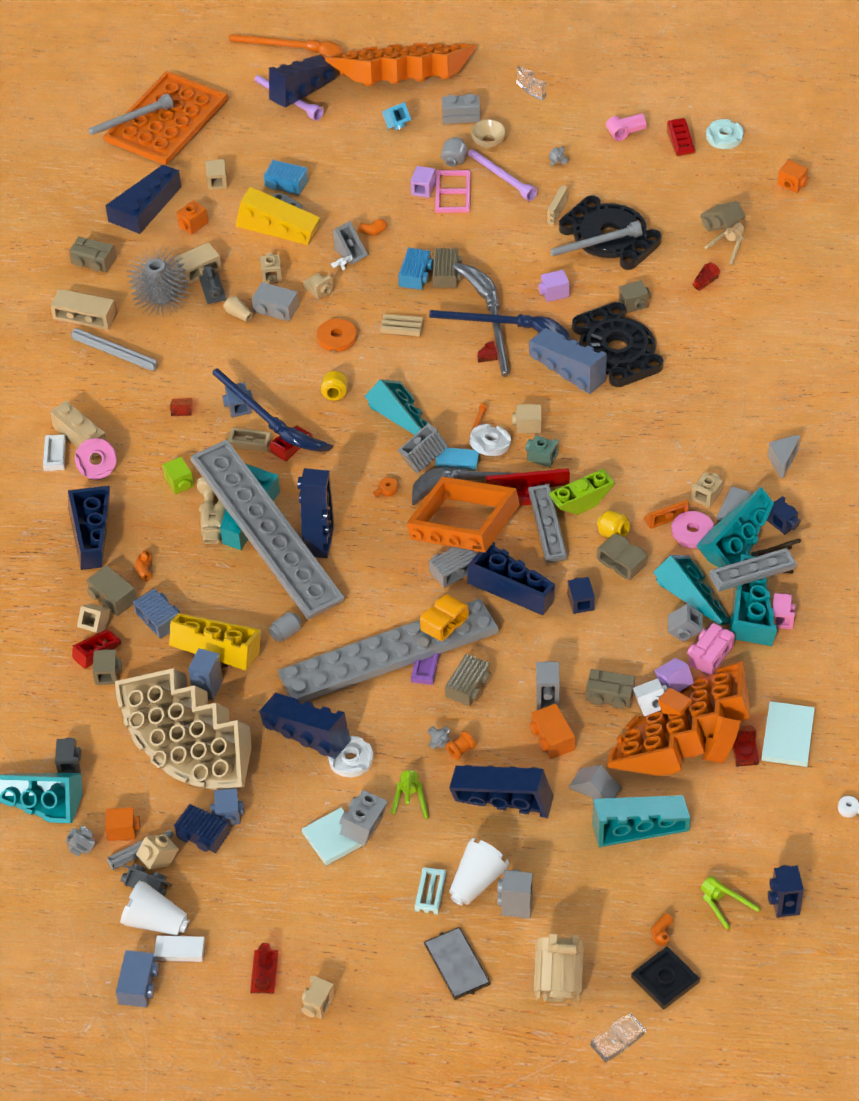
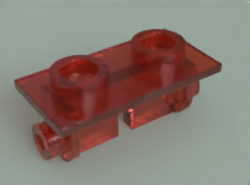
(264, 970)

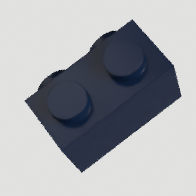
(786, 891)

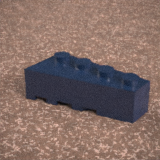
(316, 511)
(89, 519)
(510, 580)
(306, 724)
(503, 788)

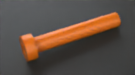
(483, 407)

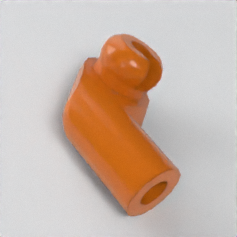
(373, 228)
(142, 563)

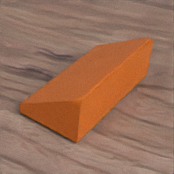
(666, 514)

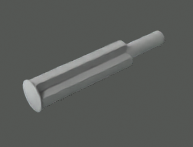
(128, 854)

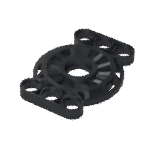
(610, 216)
(617, 327)

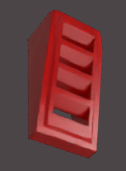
(679, 136)
(285, 453)
(84, 656)

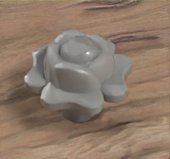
(557, 155)
(439, 737)

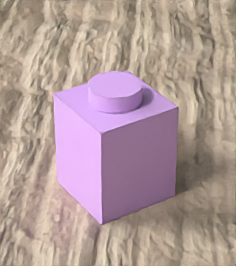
(423, 181)
(554, 286)
(674, 675)

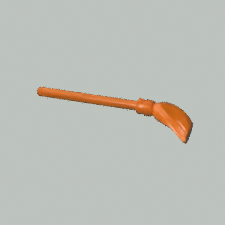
(325, 48)

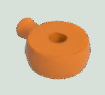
(387, 487)

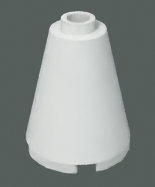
(476, 871)
(153, 911)

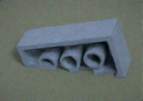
(569, 359)

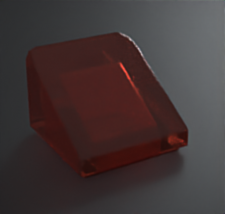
(181, 407)

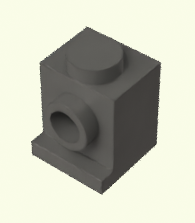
(67, 756)

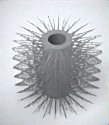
(158, 281)

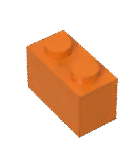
(553, 731)

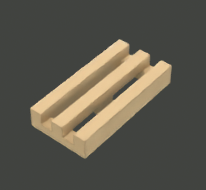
(557, 205)
(413, 325)
(248, 439)

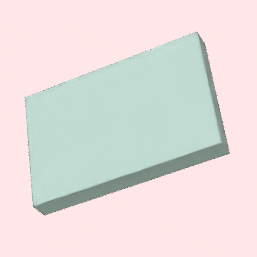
(788, 734)

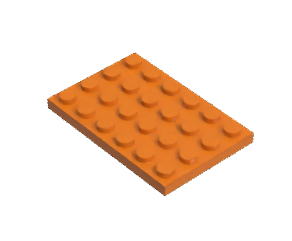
(163, 131)

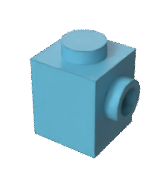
(396, 116)

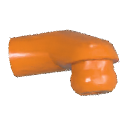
(659, 930)

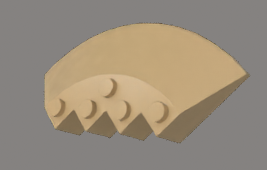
(184, 731)

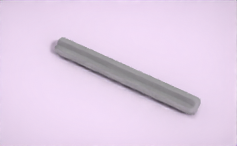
(114, 349)

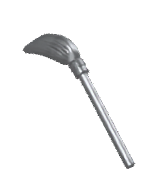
(486, 288)
(429, 479)

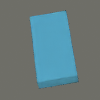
(458, 458)

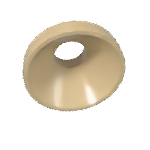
(488, 129)

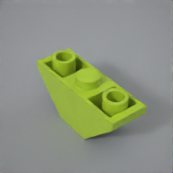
(583, 493)

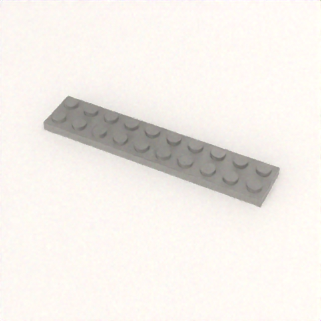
(267, 529)
(379, 655)

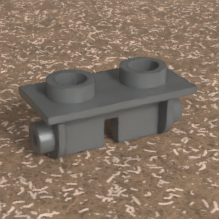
(212, 286)
(138, 873)

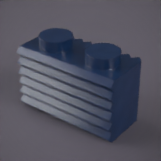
(201, 828)

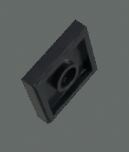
(665, 977)

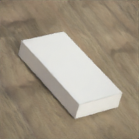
(54, 452)
(179, 948)

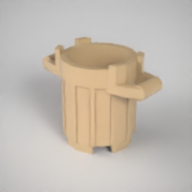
(558, 968)

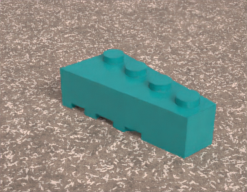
(230, 531)
(638, 818)

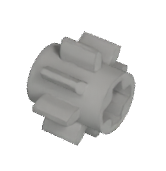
(80, 841)

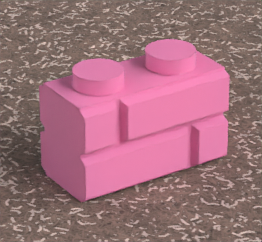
(711, 649)

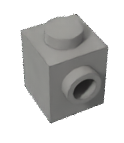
(685, 622)

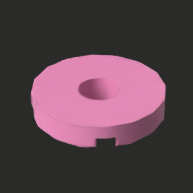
(91, 446)
(688, 520)

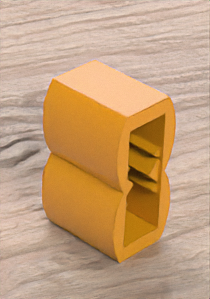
(444, 617)

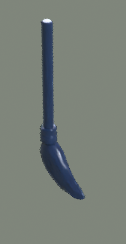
(526, 321)
(287, 433)

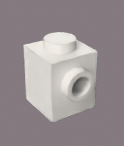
(648, 695)

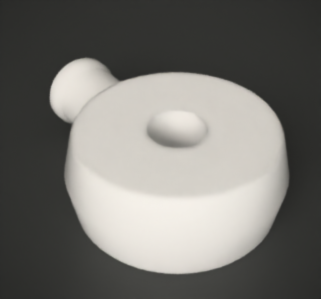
(848, 806)

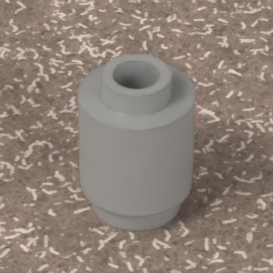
(285, 626)

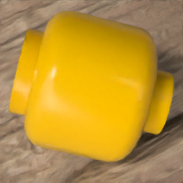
(334, 385)
(613, 523)

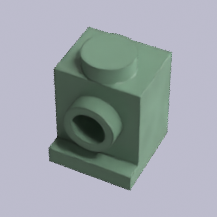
(542, 450)

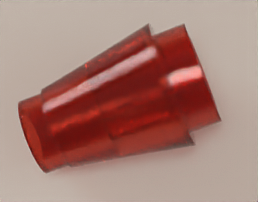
(706, 276)

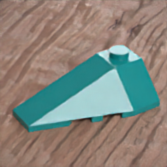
(737, 531)

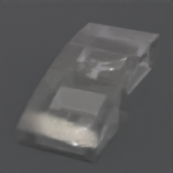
(531, 85)
(618, 1038)

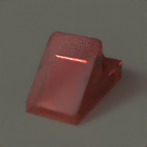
(745, 747)

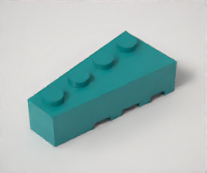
(752, 612)

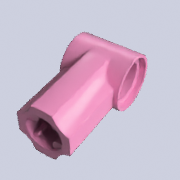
(620, 128)

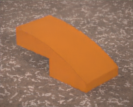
(723, 739)

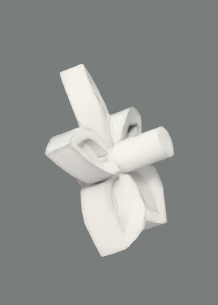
(342, 261)

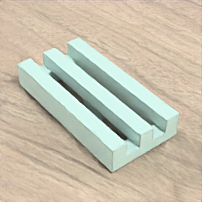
(428, 906)

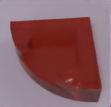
(487, 353)

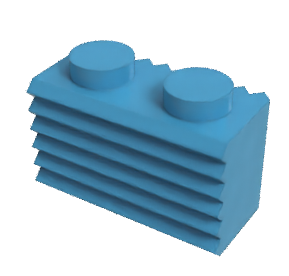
(286, 177)
(415, 268)

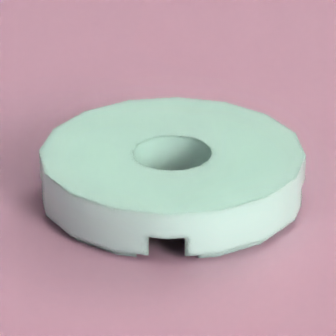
(721, 141)

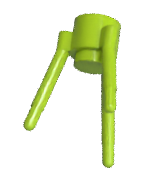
(409, 785)
(716, 890)

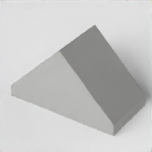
(348, 243)
(783, 453)
(595, 783)

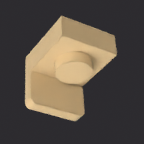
(318, 285)

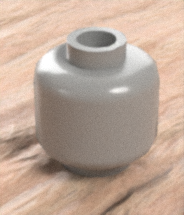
(454, 151)

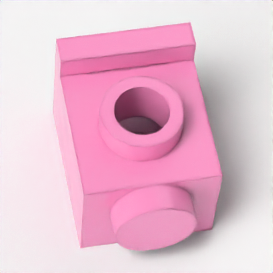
(783, 611)

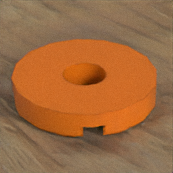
(336, 326)

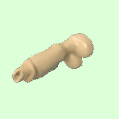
(210, 514)

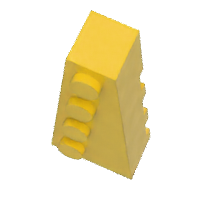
(275, 217)
(234, 643)

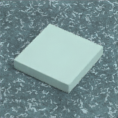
(326, 838)

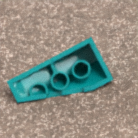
(396, 404)
(685, 580)
(43, 794)

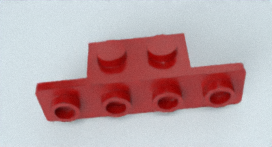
(522, 481)

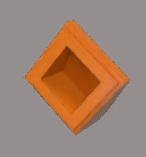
(673, 702)

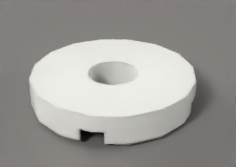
(497, 446)
(356, 766)

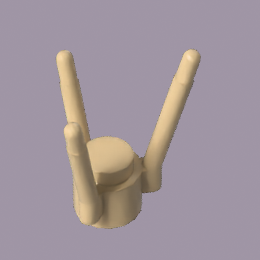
(732, 233)

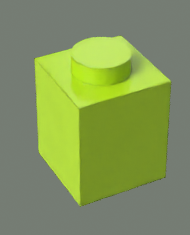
(178, 475)

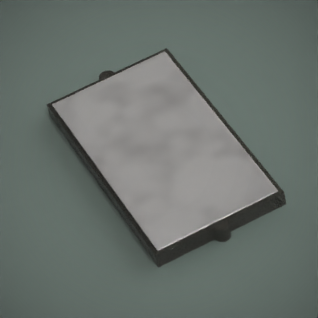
(457, 963)

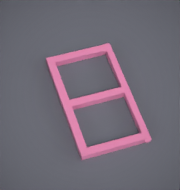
(452, 191)

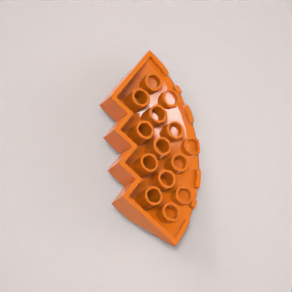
(402, 62)
(660, 741)

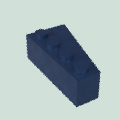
(298, 79)
(144, 200)

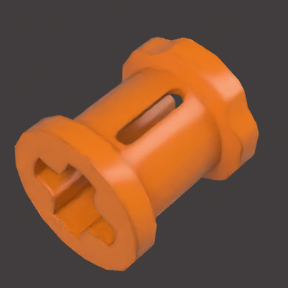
(460, 745)

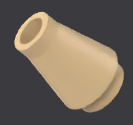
(237, 308)

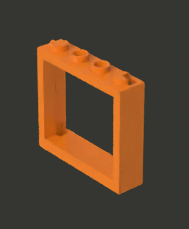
(501, 497)

